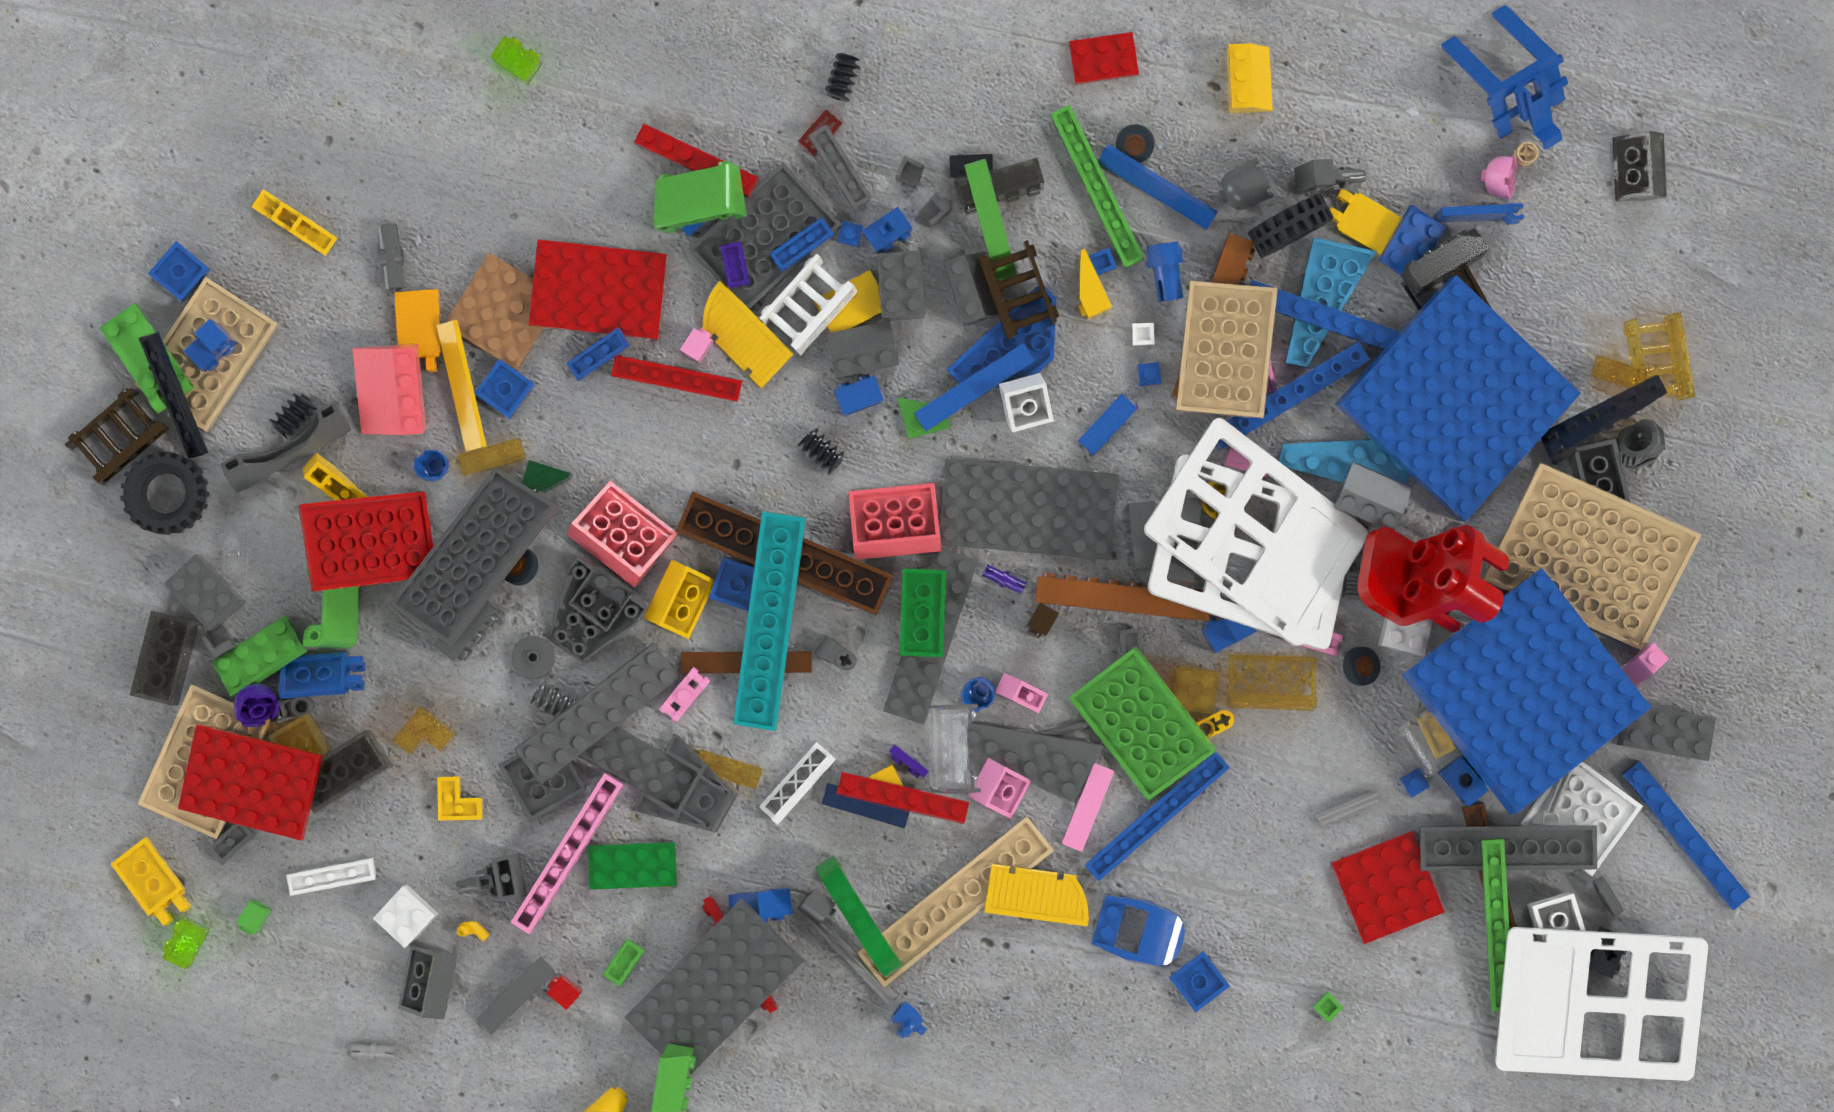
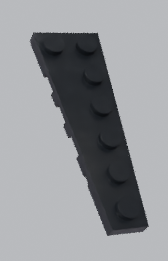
(1564, 437)

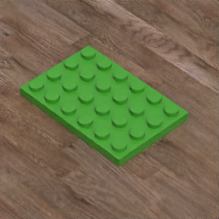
(1142, 723)

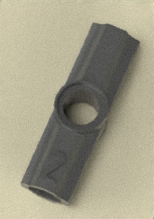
(391, 257)

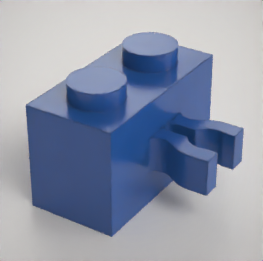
(887, 231)

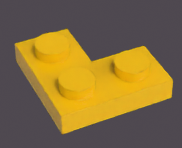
(451, 804)

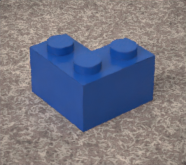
(210, 346)
(1225, 633)
(766, 903)

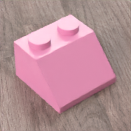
(1000, 788)

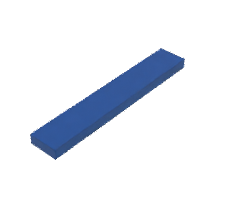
(1157, 186)
(974, 387)

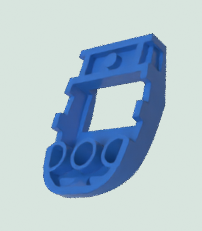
(1160, 938)

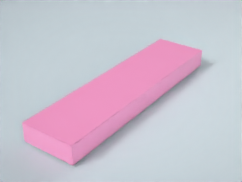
(1087, 807)

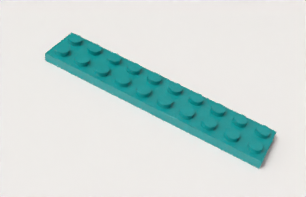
(769, 620)

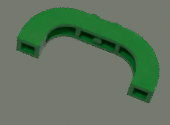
(858, 917)

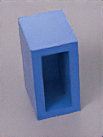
(858, 395)

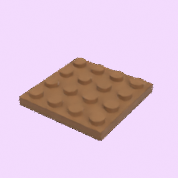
(497, 311)

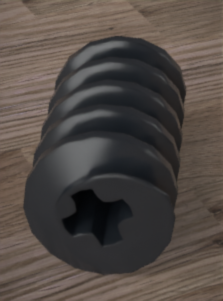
(841, 77)
(293, 414)
(822, 451)

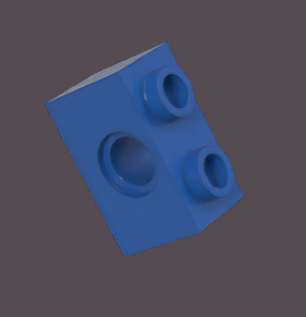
(1451, 775)

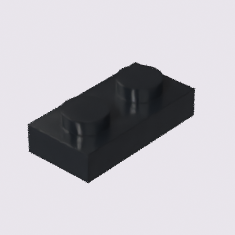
(957, 163)

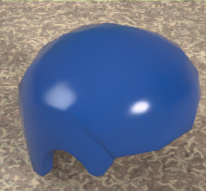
(431, 465)
(978, 691)

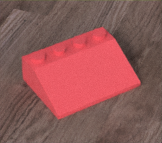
(389, 389)
(894, 521)
(621, 533)

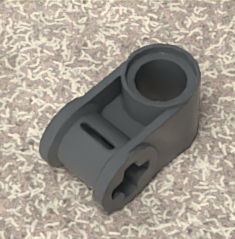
(832, 653)
(290, 709)

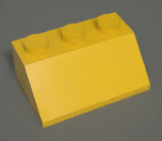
(1249, 78)
(679, 599)

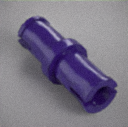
(1004, 579)

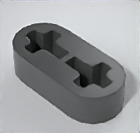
(1607, 896)

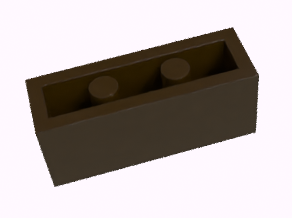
(1041, 621)

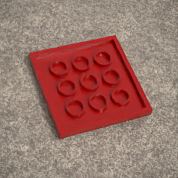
(1387, 887)

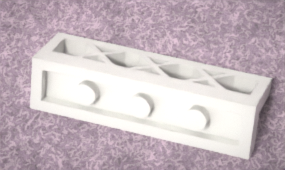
(803, 789)

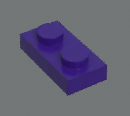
(900, 756)

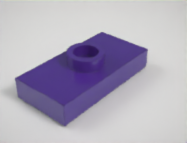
(735, 265)

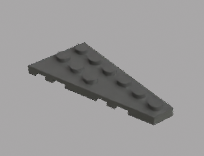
(1044, 759)

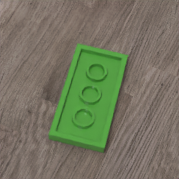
(259, 656)

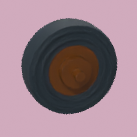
(1136, 142)
(524, 569)
(1361, 666)

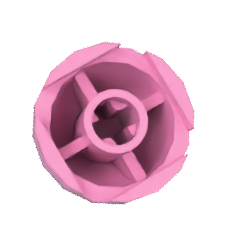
(1500, 176)

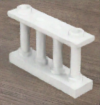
(815, 324)

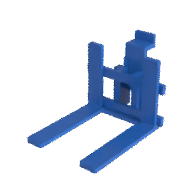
(1543, 73)

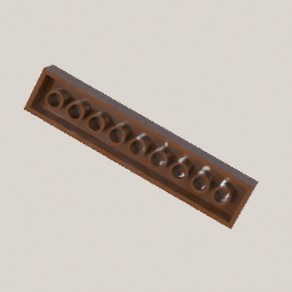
(819, 566)

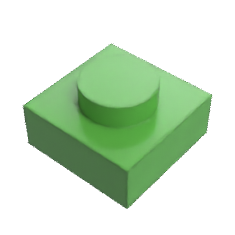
(1327, 1006)

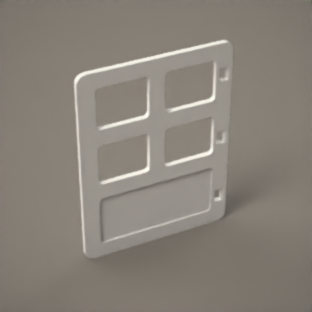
(1299, 561)
(1210, 600)
(1548, 1000)

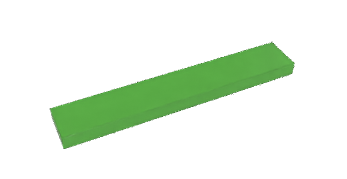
(989, 216)

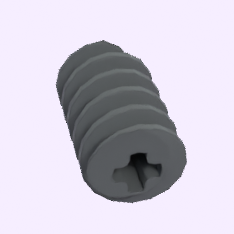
(551, 699)

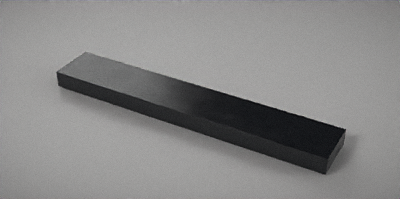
(173, 395)

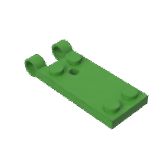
(123, 336)

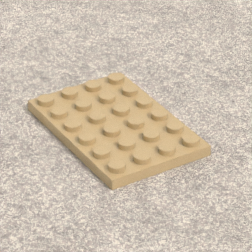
(242, 322)
(1227, 349)
(167, 777)

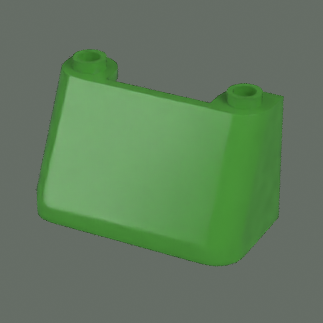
(698, 197)
(339, 620)

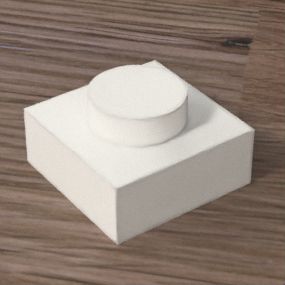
(1142, 334)

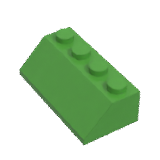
(673, 1079)

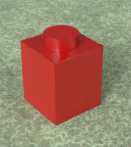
(563, 991)

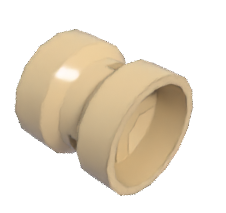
(1528, 151)

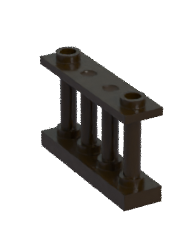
(1002, 306)
(120, 457)

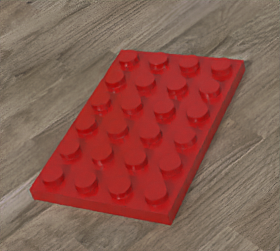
(597, 289)
(365, 539)
(250, 782)

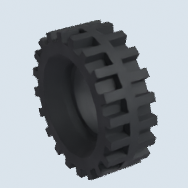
(1290, 225)
(136, 492)

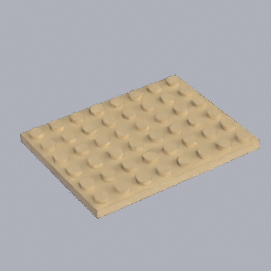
(1598, 550)

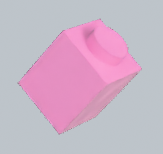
(697, 344)

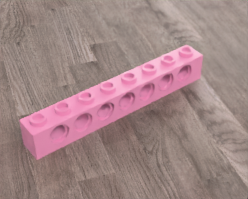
(567, 853)

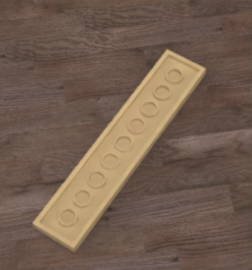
(958, 897)

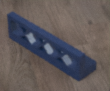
(870, 810)

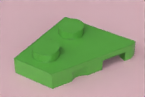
(912, 424)

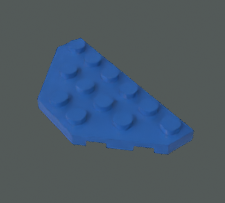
(1037, 338)

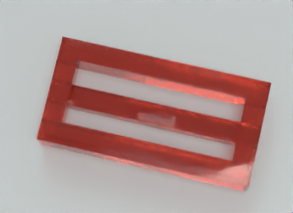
(832, 118)

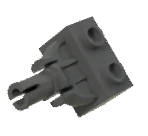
(1320, 174)
(502, 878)

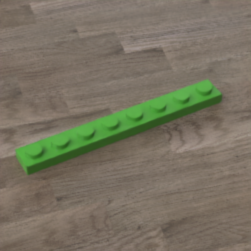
(1097, 186)
(1495, 913)

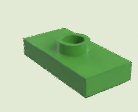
(623, 962)

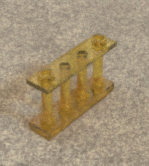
(1675, 346)

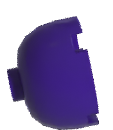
(255, 705)

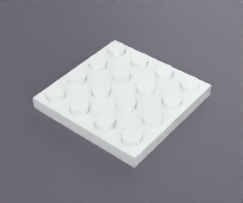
(1589, 801)

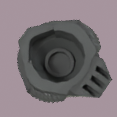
(1640, 443)

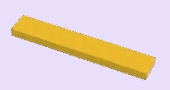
(461, 385)

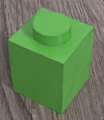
(253, 917)

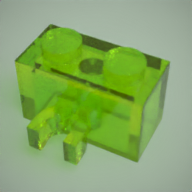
(516, 59)
(185, 942)

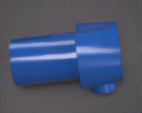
(1165, 260)

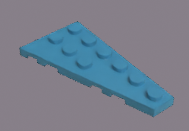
(1328, 280)
(1334, 458)

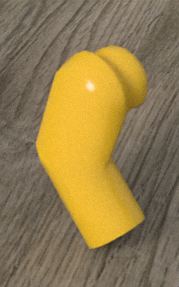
(472, 928)

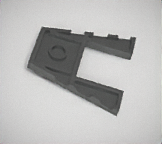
(703, 803)

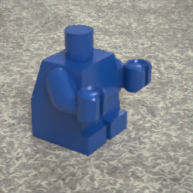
(908, 1019)

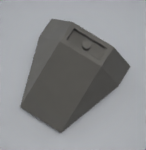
(593, 609)

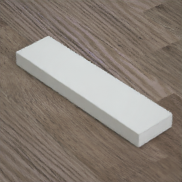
(331, 876)

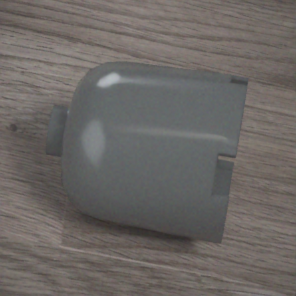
(1245, 186)

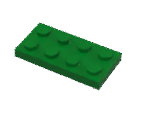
(922, 612)
(632, 865)

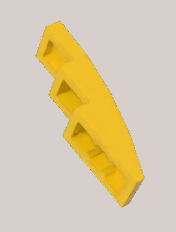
(294, 222)

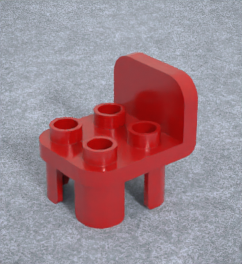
(1430, 576)

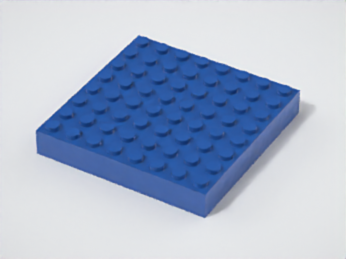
(1457, 398)
(1526, 692)

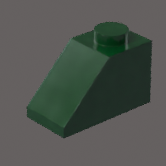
(543, 477)

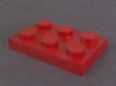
(1103, 58)

